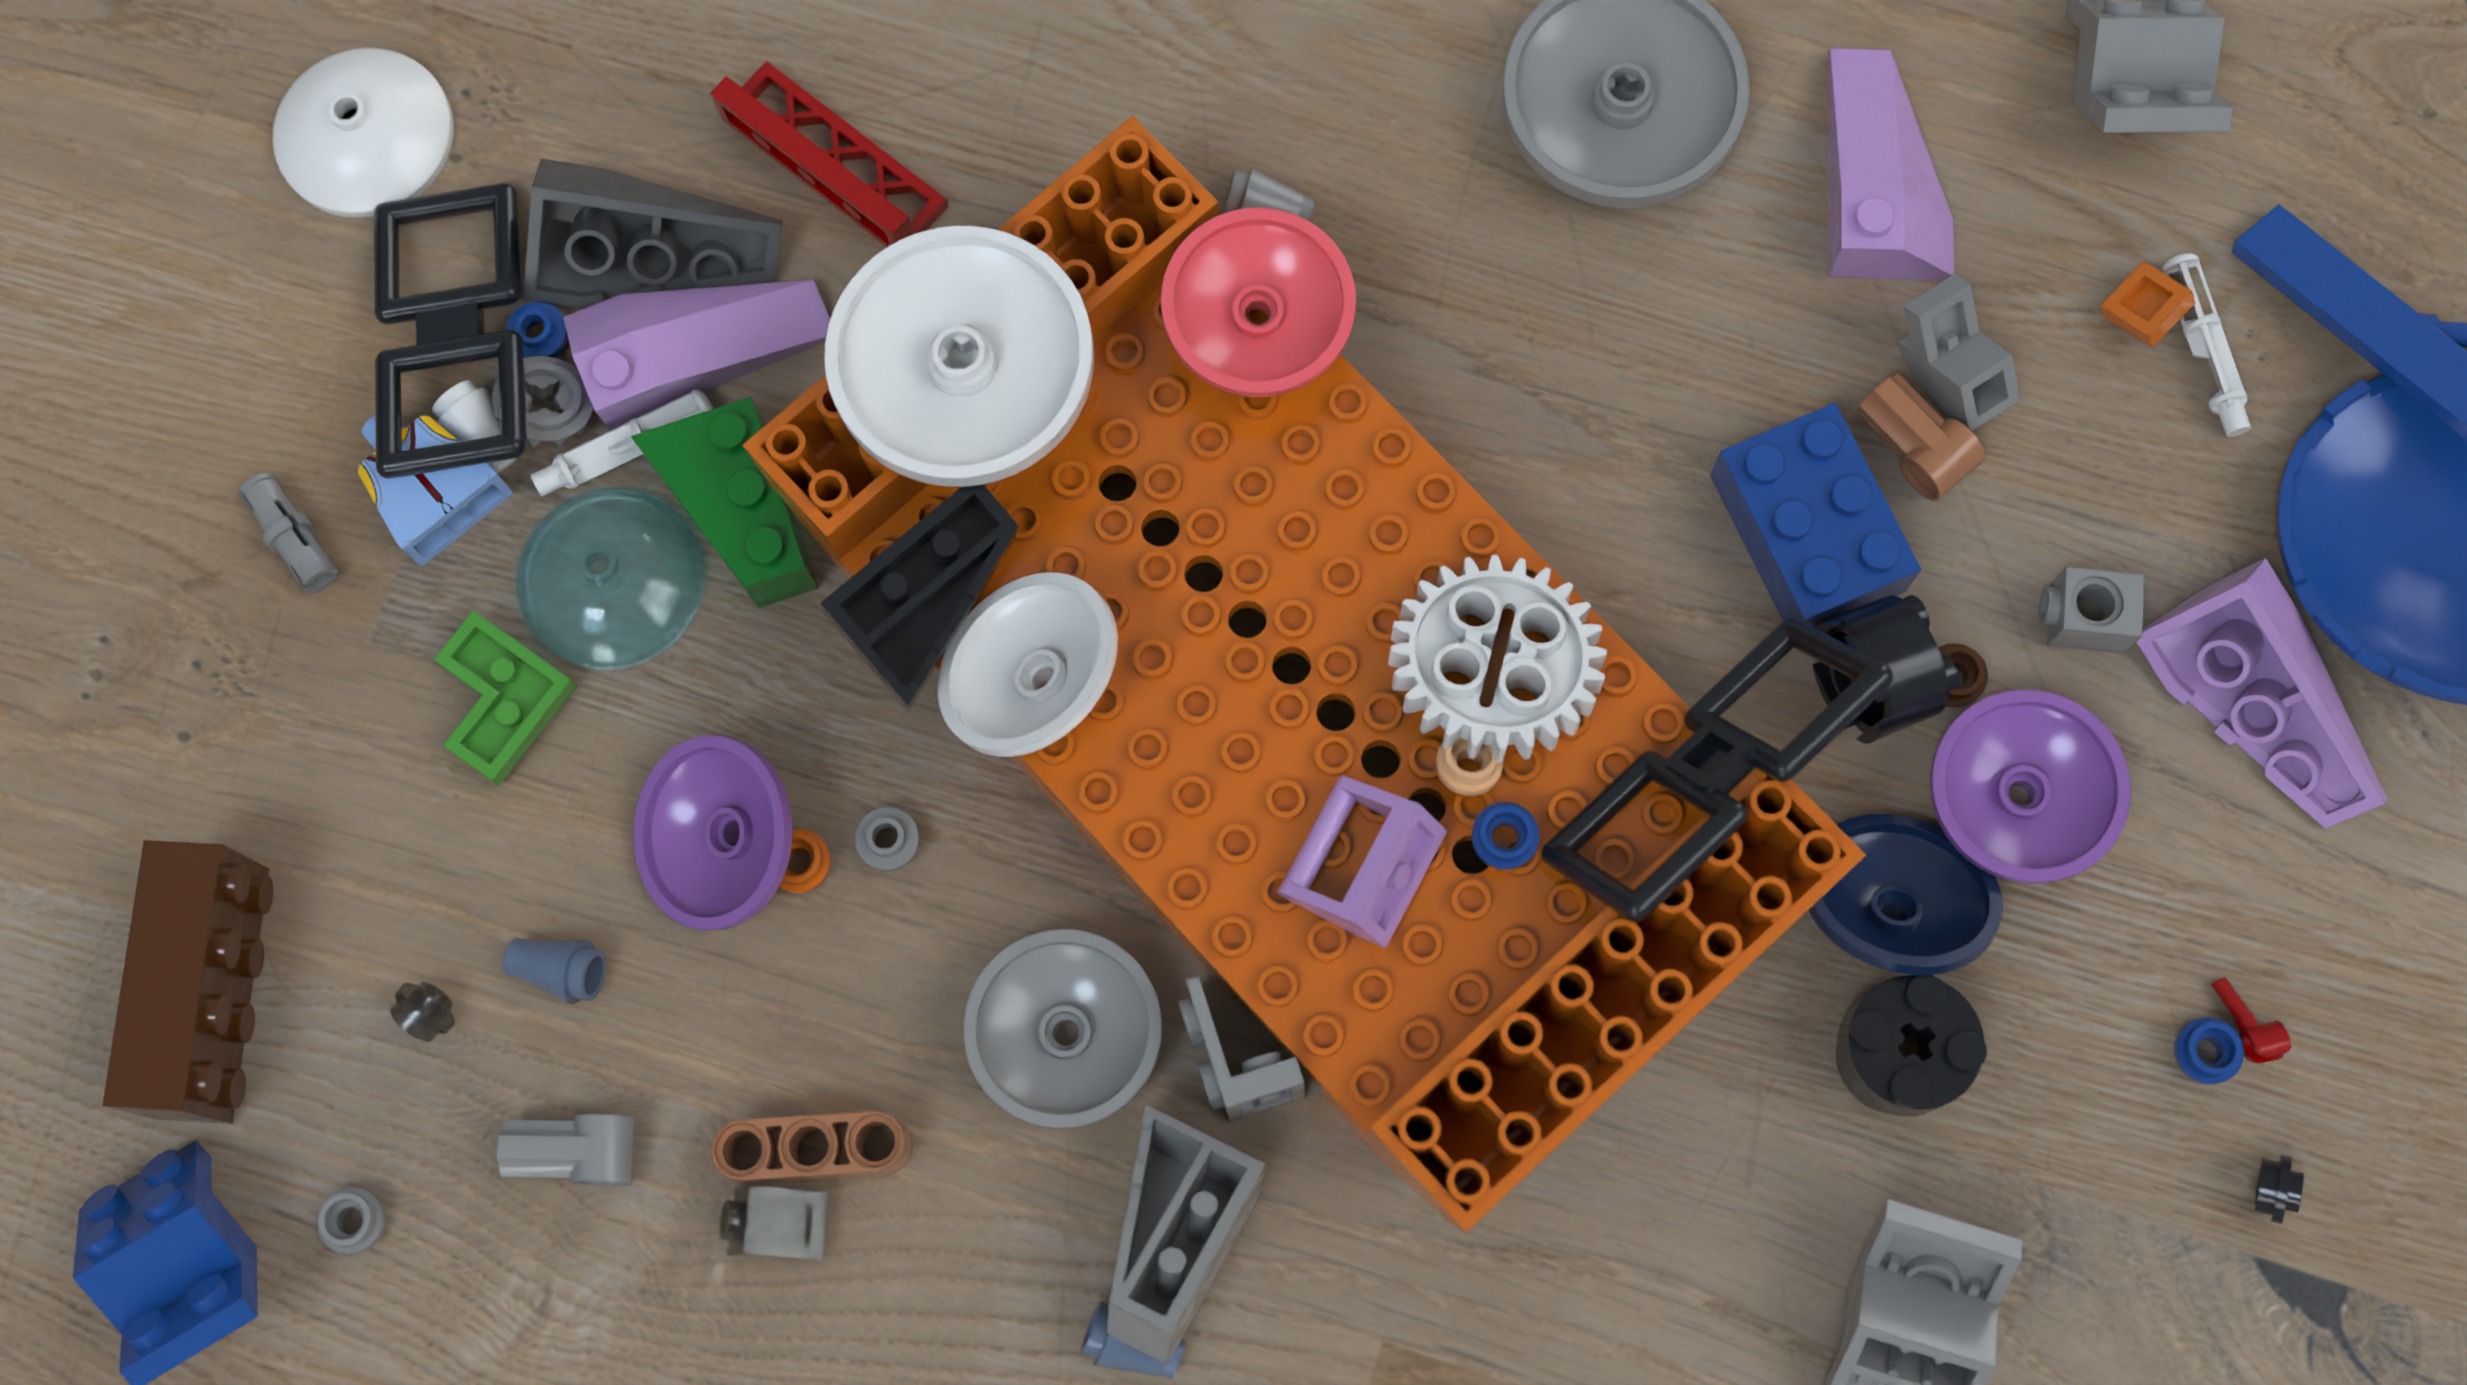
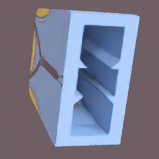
(433, 507)

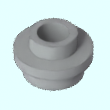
(895, 856)
(333, 1213)

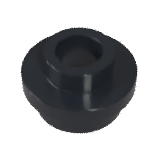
(2278, 1188)

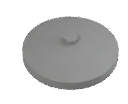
(1625, 97)

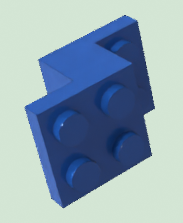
(166, 1263)

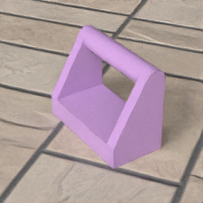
(1388, 872)

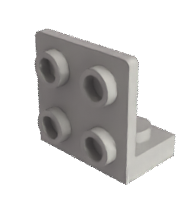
(1265, 1079)

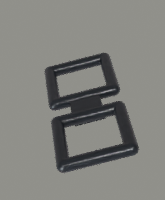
(448, 331)
(1713, 765)

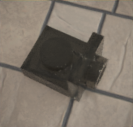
(774, 1222)

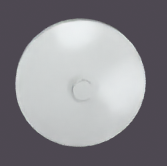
(959, 356)

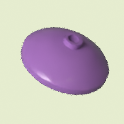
(2061, 760)
(712, 832)

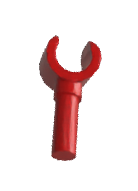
(2260, 1042)

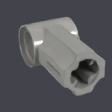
(587, 1150)

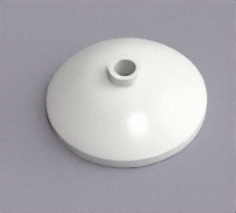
(378, 155)
(1027, 664)

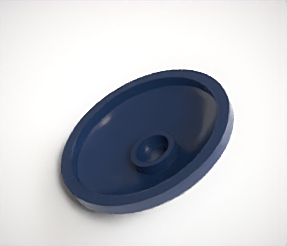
(1910, 900)

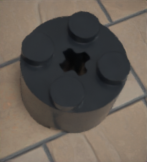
(1900, 637)
(1947, 1038)

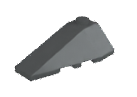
(623, 235)

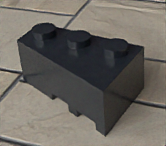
(922, 588)

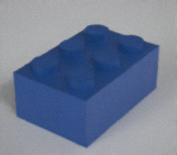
(1814, 518)

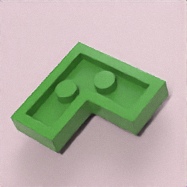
(516, 699)

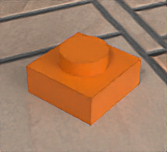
(2148, 304)

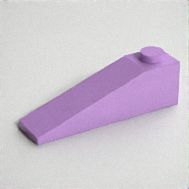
(1882, 185)

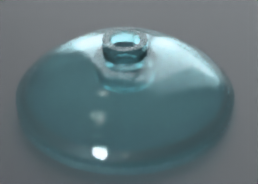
(632, 606)

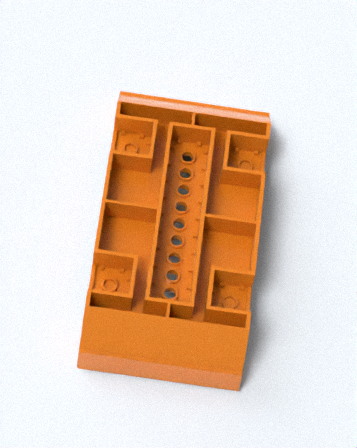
(1201, 773)

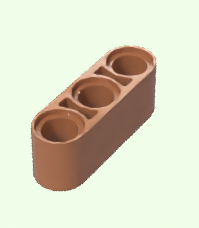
(781, 1142)

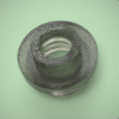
(422, 1010)

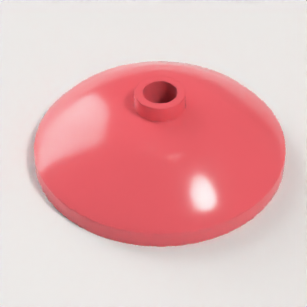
(1265, 264)

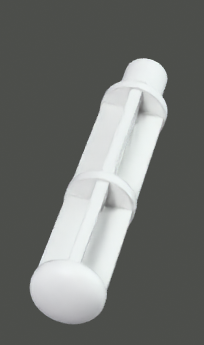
(2209, 342)
(614, 446)

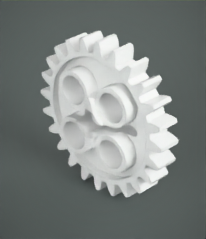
(1556, 672)

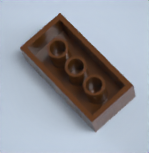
(188, 983)

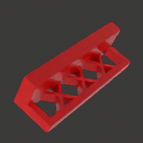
(823, 168)

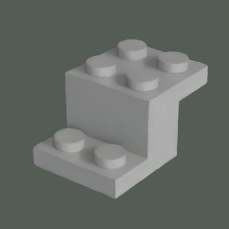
(2149, 65)
(1924, 1302)

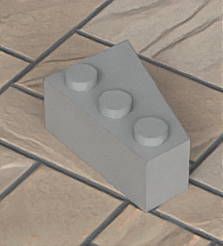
(1177, 1230)

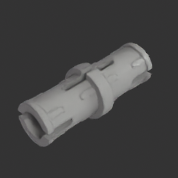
(288, 533)

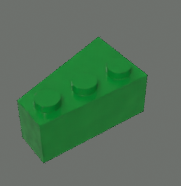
(731, 499)

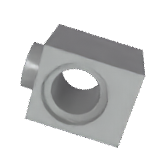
(2116, 596)

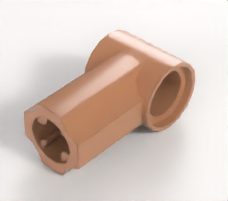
(1931, 450)

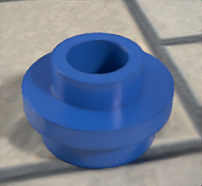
(551, 340)
(1505, 815)
(2227, 1045)

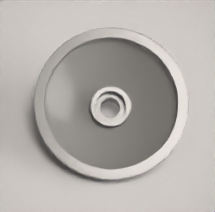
(1053, 982)

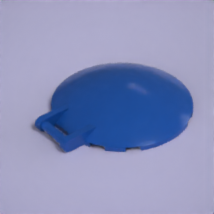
(2380, 533)

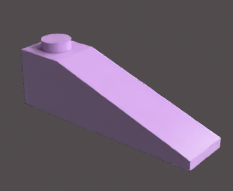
(664, 344)
(2258, 677)

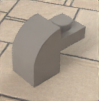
(1953, 360)

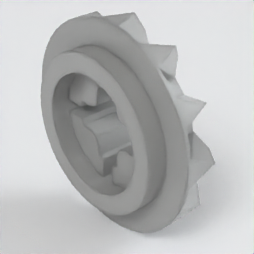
(571, 404)

